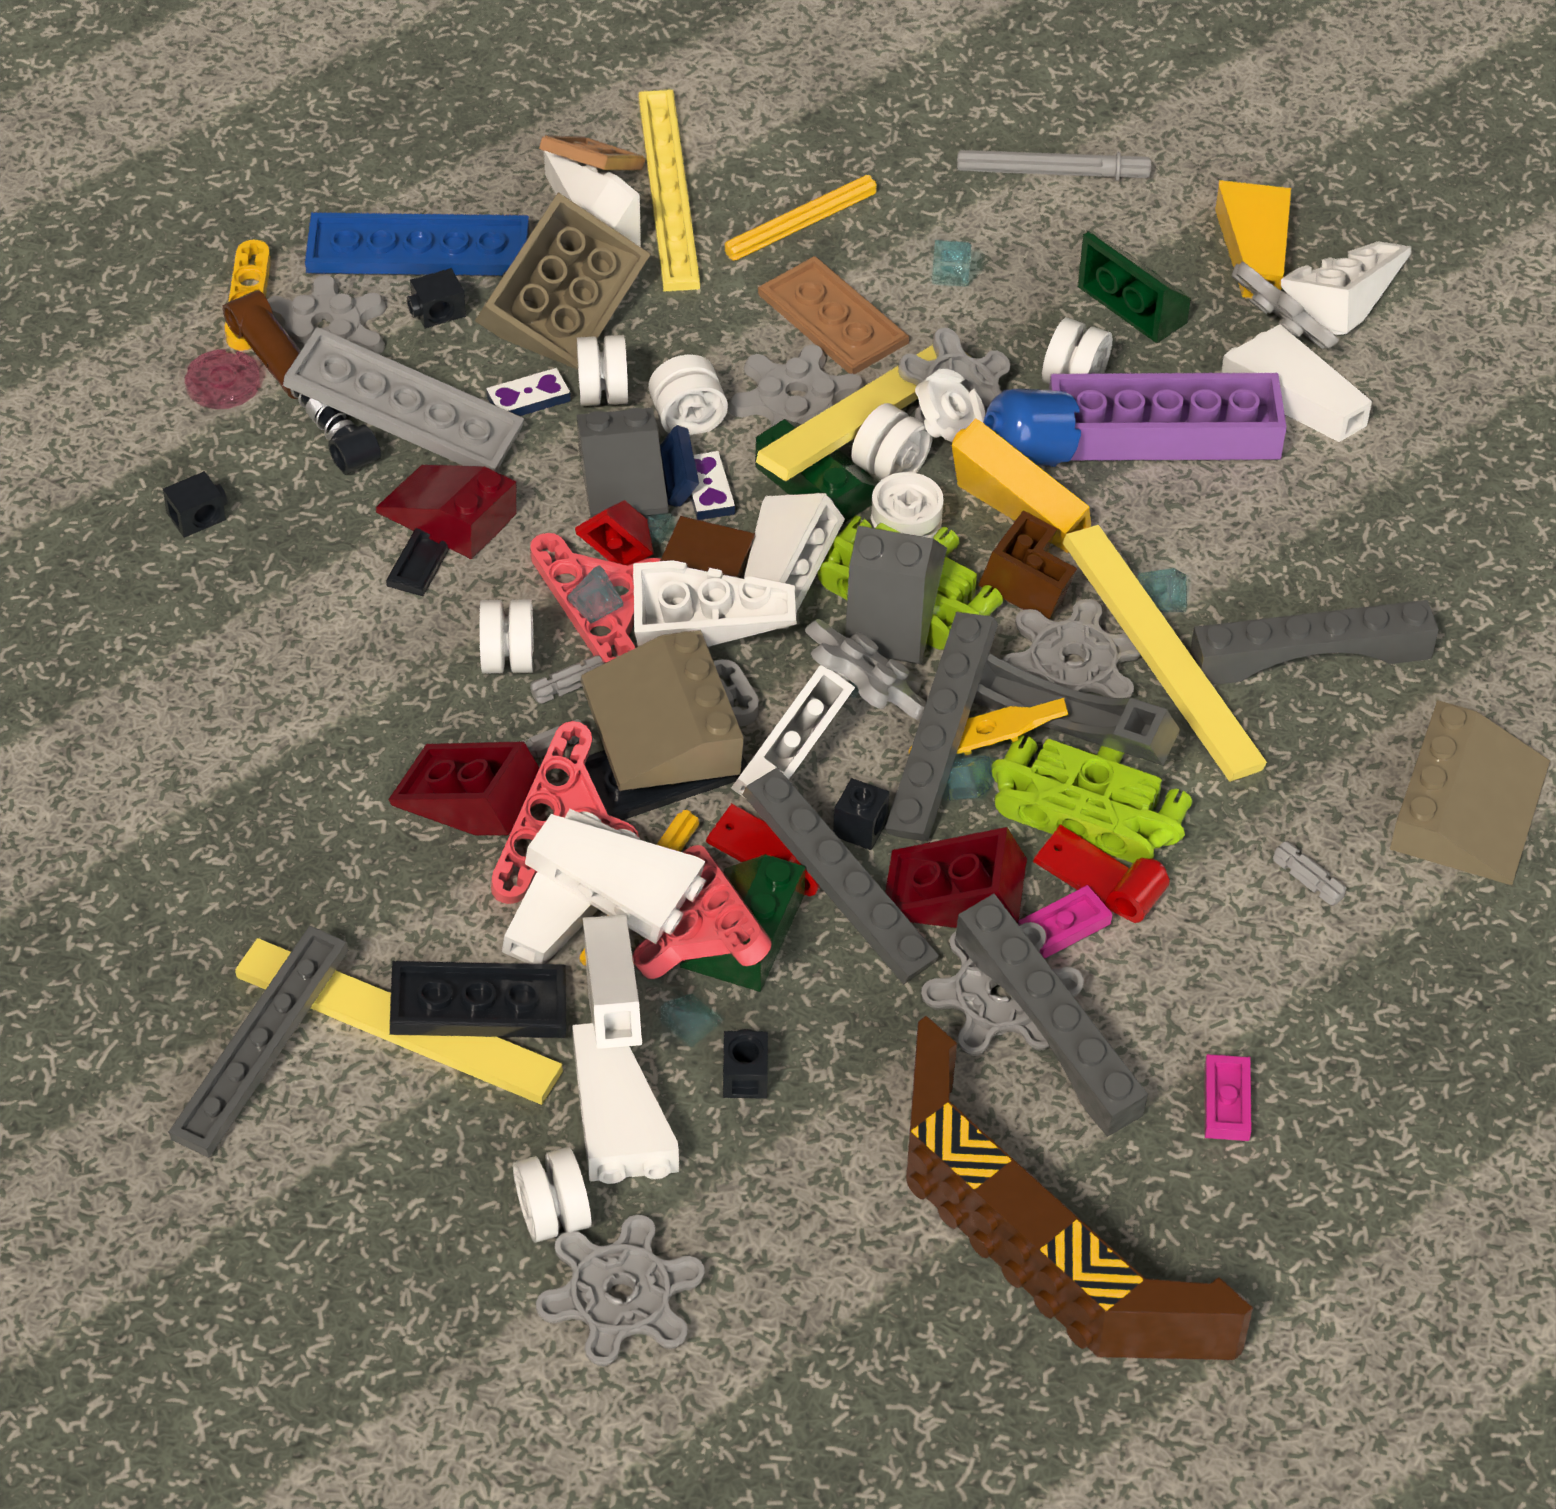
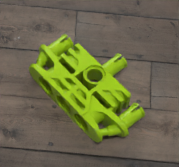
(954, 590)
(1088, 796)

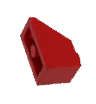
(618, 534)

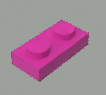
(1070, 919)
(1227, 1097)

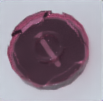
(224, 388)

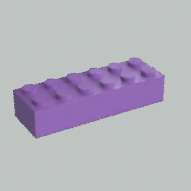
(1176, 415)

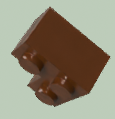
(1025, 569)

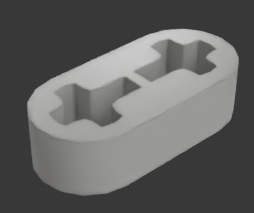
(740, 690)

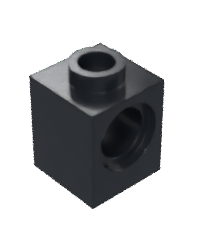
(436, 298)
(195, 503)
(861, 813)
(750, 1078)

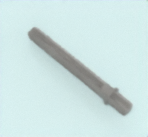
(1054, 163)

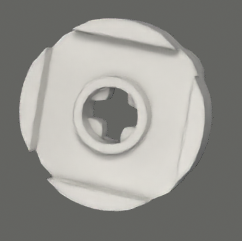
(948, 404)

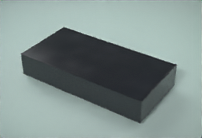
(417, 564)

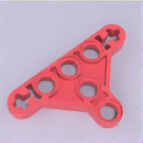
(566, 562)
(576, 794)
(709, 927)

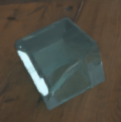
(951, 263)
(1166, 589)
(969, 778)

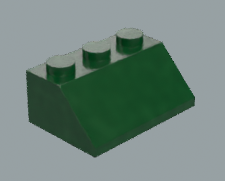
(1131, 289)
(835, 475)
(773, 894)

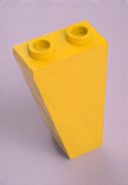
(1255, 227)
(1013, 483)

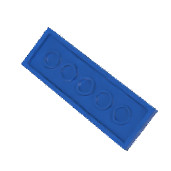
(414, 243)

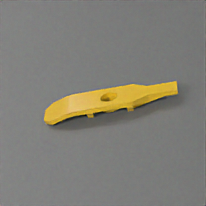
(1007, 724)

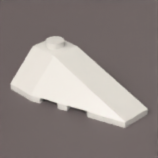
(600, 195)
(1346, 288)
(724, 607)

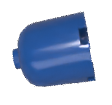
(1036, 423)

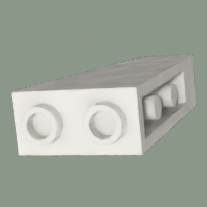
(1308, 385)
(793, 539)
(798, 727)
(618, 873)
(550, 912)
(611, 982)
(620, 1114)

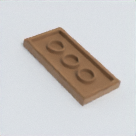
(833, 315)

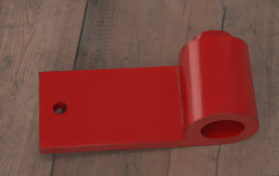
(750, 839)
(1122, 889)

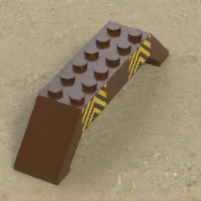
(1048, 1246)

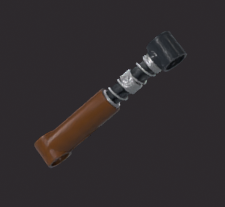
(254, 321)

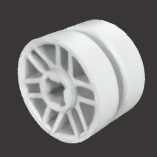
(1077, 350)
(602, 370)
(688, 394)
(891, 442)
(908, 504)
(506, 636)
(552, 1194)

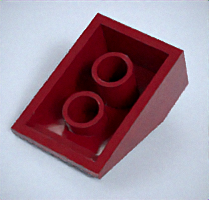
(453, 505)
(469, 785)
(951, 875)

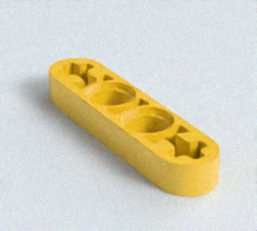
(244, 271)

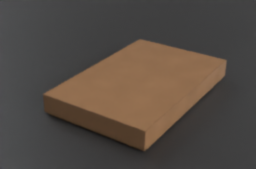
(592, 152)

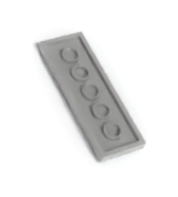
(403, 401)

